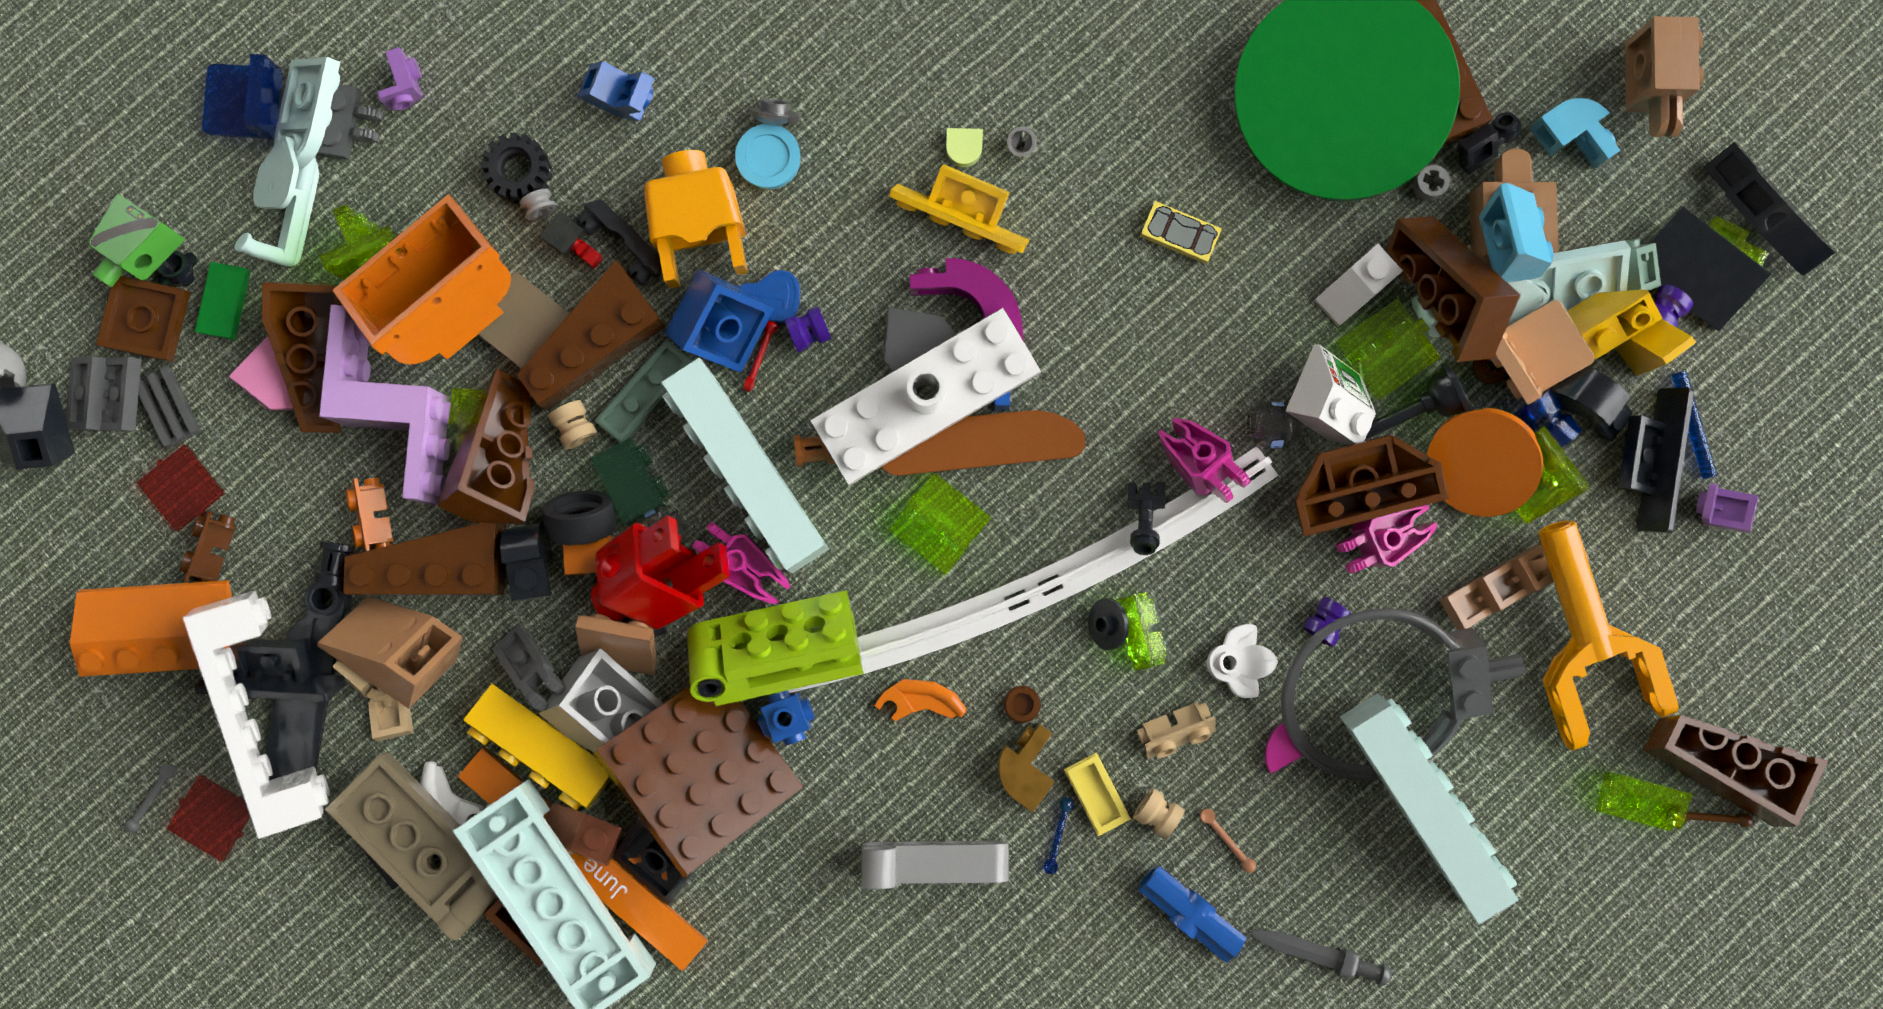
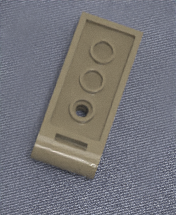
(402, 833)

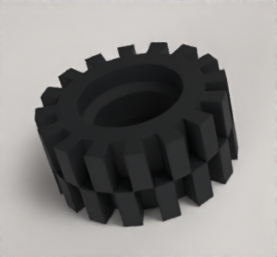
(501, 153)

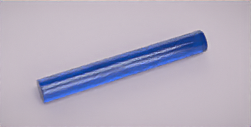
(1697, 432)

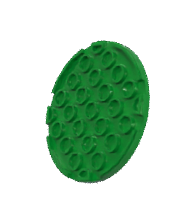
(1346, 95)

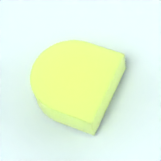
(964, 146)

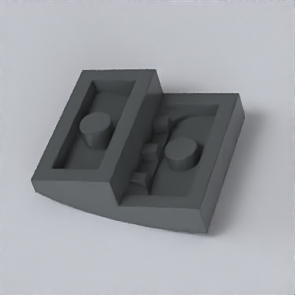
(103, 394)

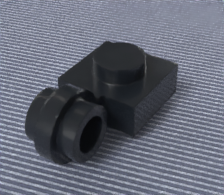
(1483, 144)

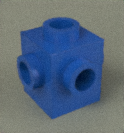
(798, 709)

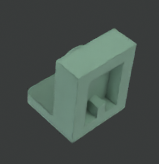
(1643, 266)

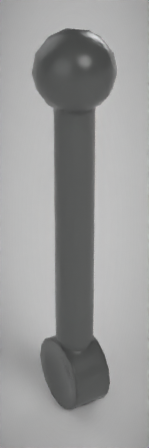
(166, 771)

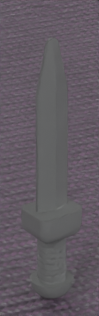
(1344, 961)

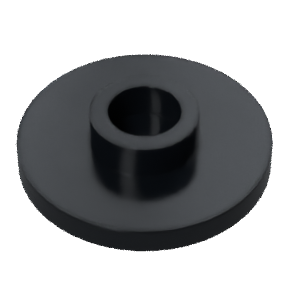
(1108, 624)

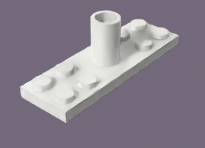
(891, 418)

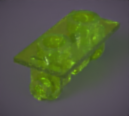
(1143, 648)

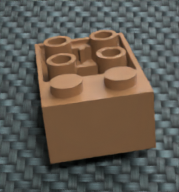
(393, 648)

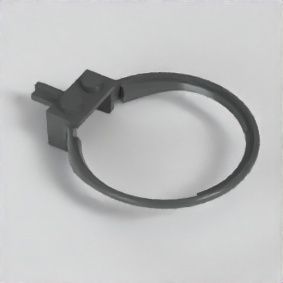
(1469, 677)

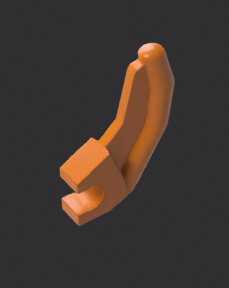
(921, 695)

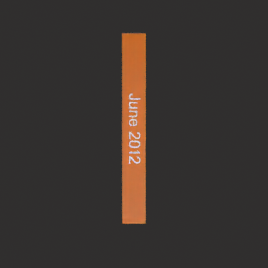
(611, 883)

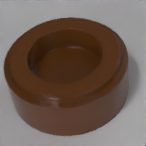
(1021, 704)

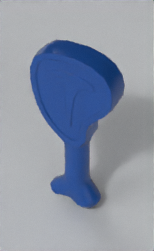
(780, 291)

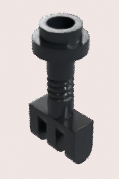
(1145, 539)

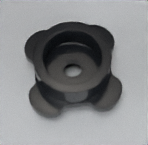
(170, 272)

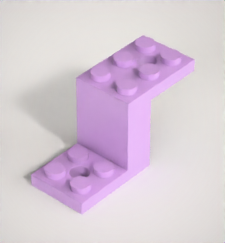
(359, 403)

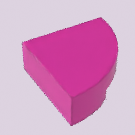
(1279, 749)

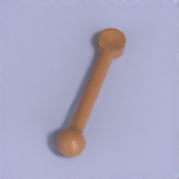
(1208, 817)

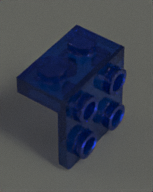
(242, 99)

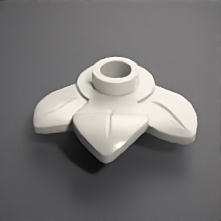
(1246, 659)

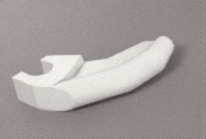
(437, 785)

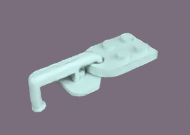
(291, 170)
(1568, 279)

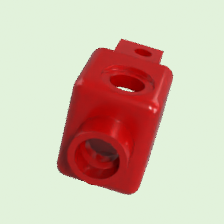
(641, 563)

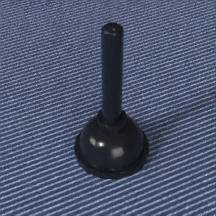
(1441, 395)

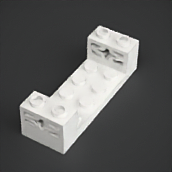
(272, 803)

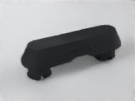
(599, 215)

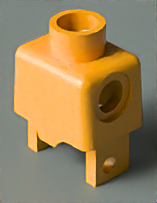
(692, 210)

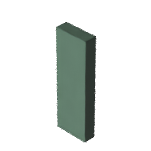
(642, 393)

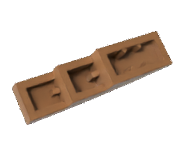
(1498, 588)

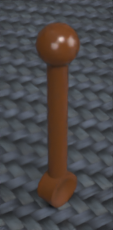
(1744, 820)

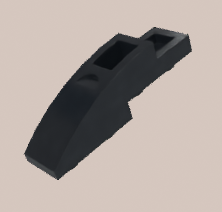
(1768, 209)

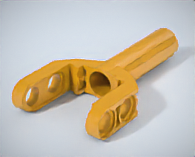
(1591, 639)

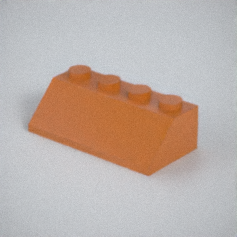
(138, 627)

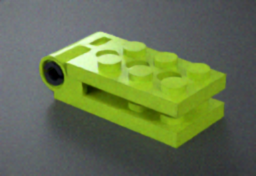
(773, 649)

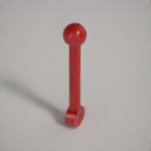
(770, 328)

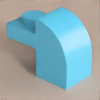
(1577, 122)

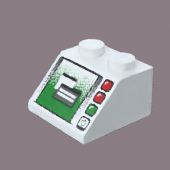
(1332, 399)

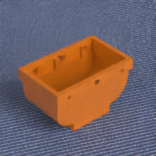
(429, 292)

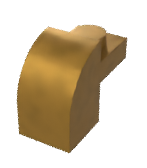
(1018, 775)

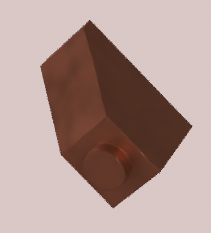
(584, 833)

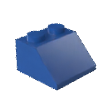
(718, 321)

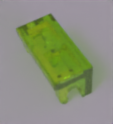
(1643, 801)

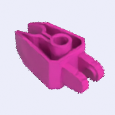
(1202, 459)
(1386, 539)
(746, 564)

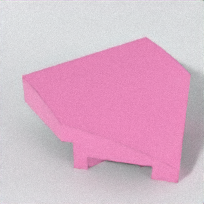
(263, 379)

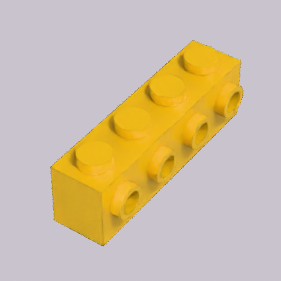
(537, 746)

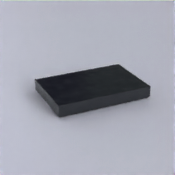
(1706, 268)

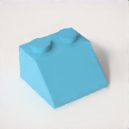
(1515, 234)

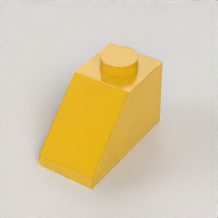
(1654, 347)

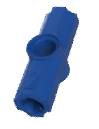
(1192, 913)

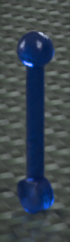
(1050, 865)

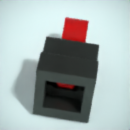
(566, 236)

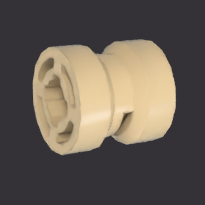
(572, 424)
(1156, 812)

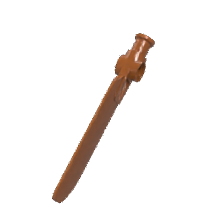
(975, 444)

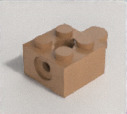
(1663, 71)
(1516, 169)

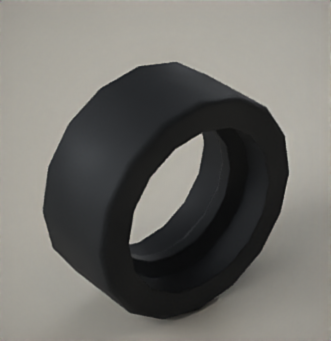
(579, 517)

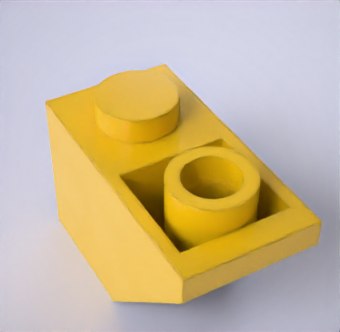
(1613, 318)

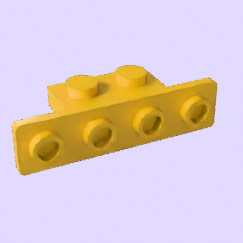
(965, 203)

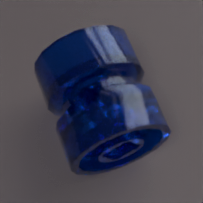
(1561, 426)

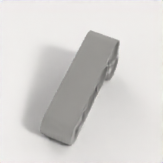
(933, 862)

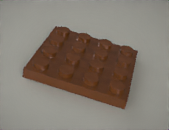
(697, 775)

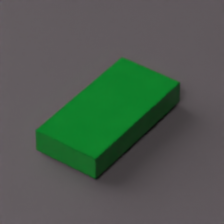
(222, 301)

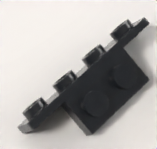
(1656, 458)
(279, 672)

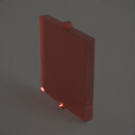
(181, 487)
(210, 818)

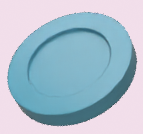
(768, 156)

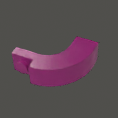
(972, 283)

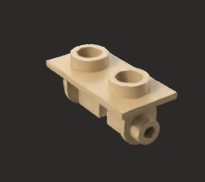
(1190, 727)

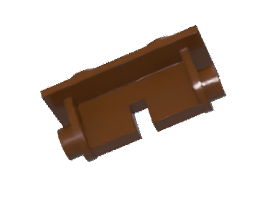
(210, 534)

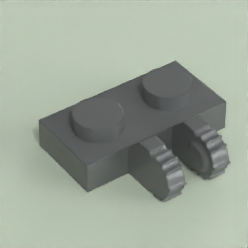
(342, 127)

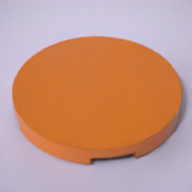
(1487, 461)

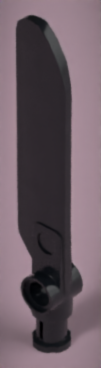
(299, 724)

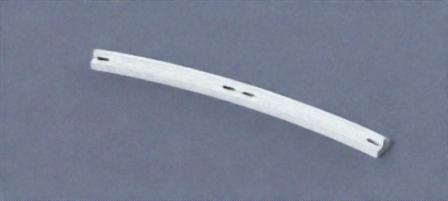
(1074, 573)

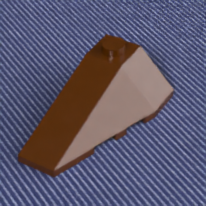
(297, 327)
(492, 465)

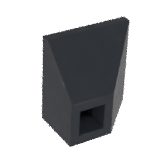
(33, 427)

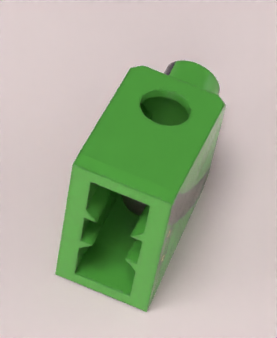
(131, 242)

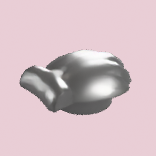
(775, 112)

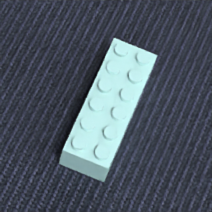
(744, 464)
(1431, 811)

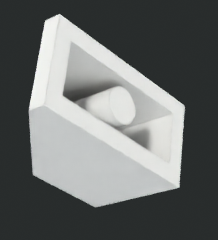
(1358, 285)

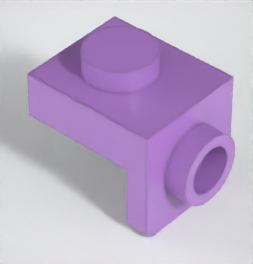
(406, 75)
(1727, 509)

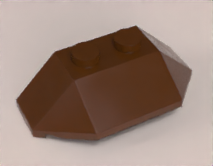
(1367, 483)

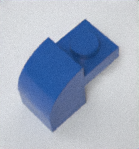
(617, 91)

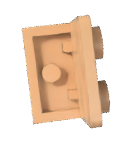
(1541, 351)

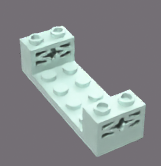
(553, 901)

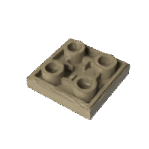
(526, 321)

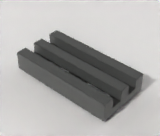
(153, 380)

